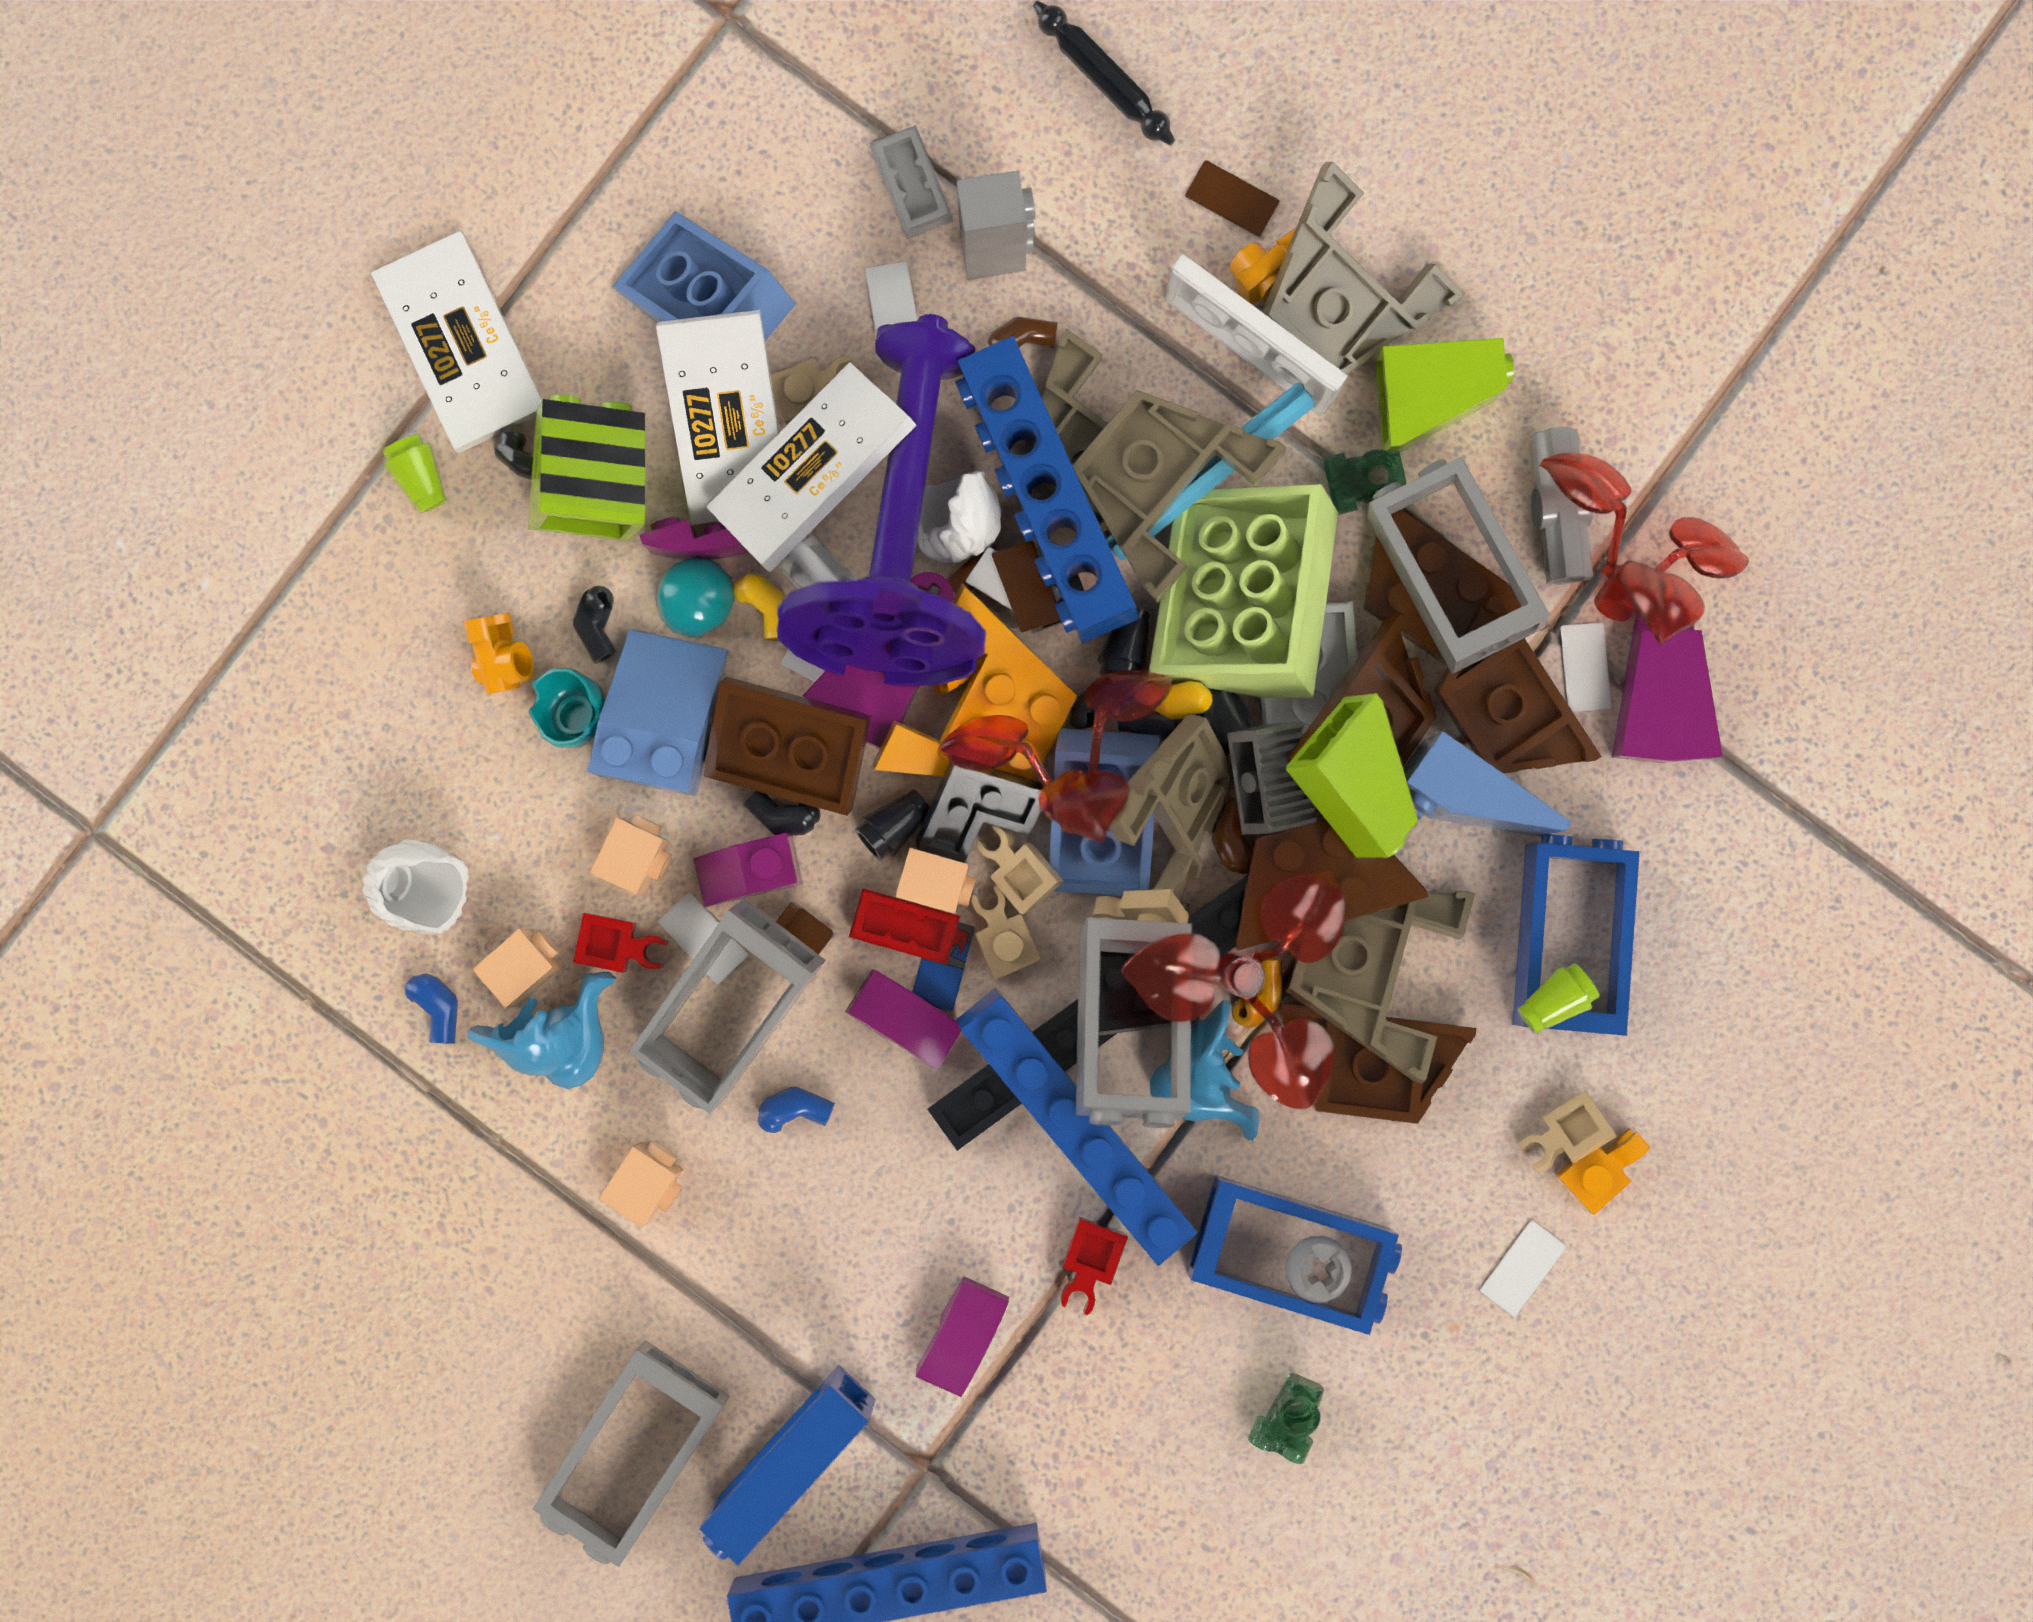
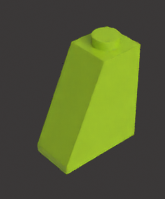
(1436, 385)
(1357, 778)

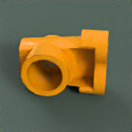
(1257, 268)
(497, 659)

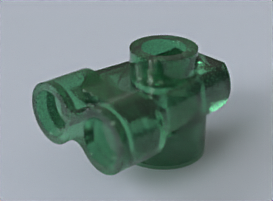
(1350, 477)
(1288, 1427)

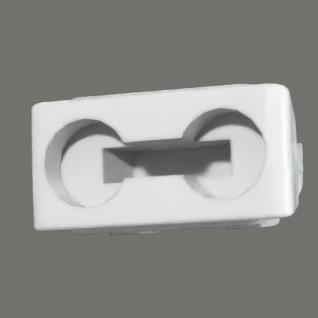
(812, 564)

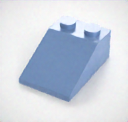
(698, 275)
(659, 713)
(1462, 788)
(1108, 865)

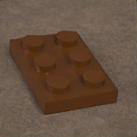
(786, 745)

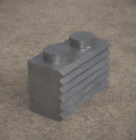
(1264, 789)

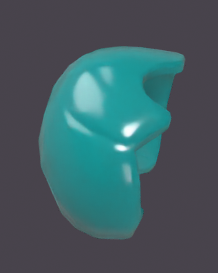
(695, 597)
(566, 707)

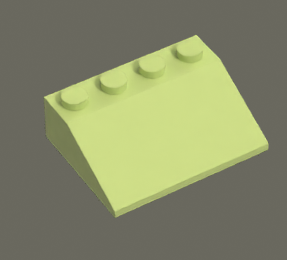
(1251, 592)

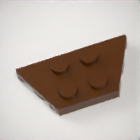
(1452, 575)
(1396, 679)
(1512, 707)
(1311, 848)
(1371, 1087)

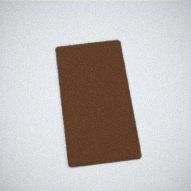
(1232, 198)
(1024, 587)

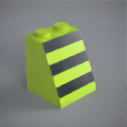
(588, 469)

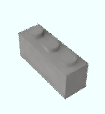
(995, 224)

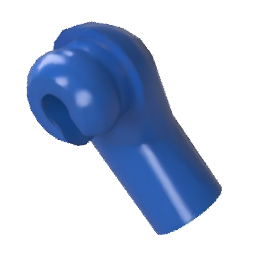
(438, 1002)
(790, 1104)

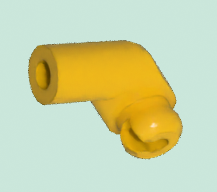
(764, 596)
(1185, 699)
(1269, 995)

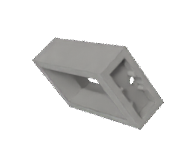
(1491, 637)
(772, 946)
(1107, 1109)
(675, 1382)

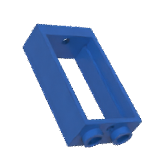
(1533, 922)
(1214, 1229)
(787, 1466)

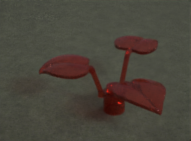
(1661, 598)
(1077, 799)
(1180, 970)

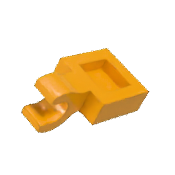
(1600, 1174)

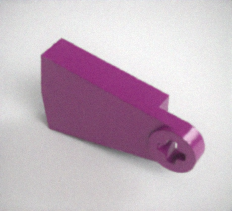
(865, 689)
(1666, 700)

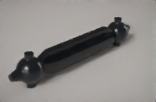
(1104, 73)

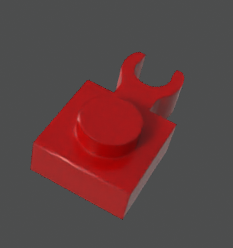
(611, 942)
(1093, 1256)

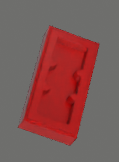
(904, 926)

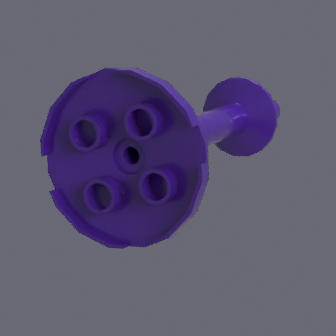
(885, 618)

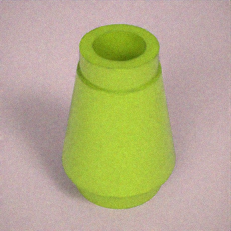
(415, 471)
(1559, 998)

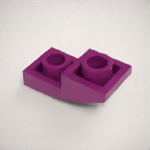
(679, 540)
(904, 1019)
(962, 1337)

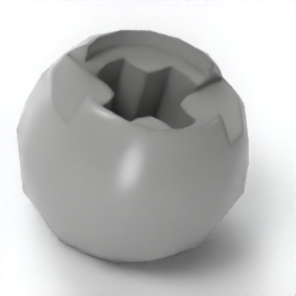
(1338, 1269)

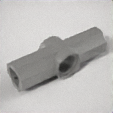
(1559, 519)

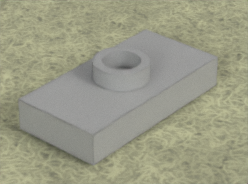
(911, 182)

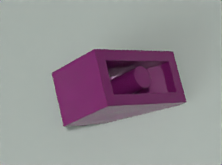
(748, 869)

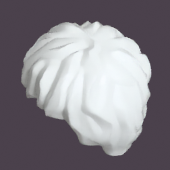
(959, 518)
(416, 887)

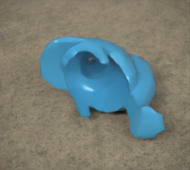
(556, 1044)
(1209, 1075)

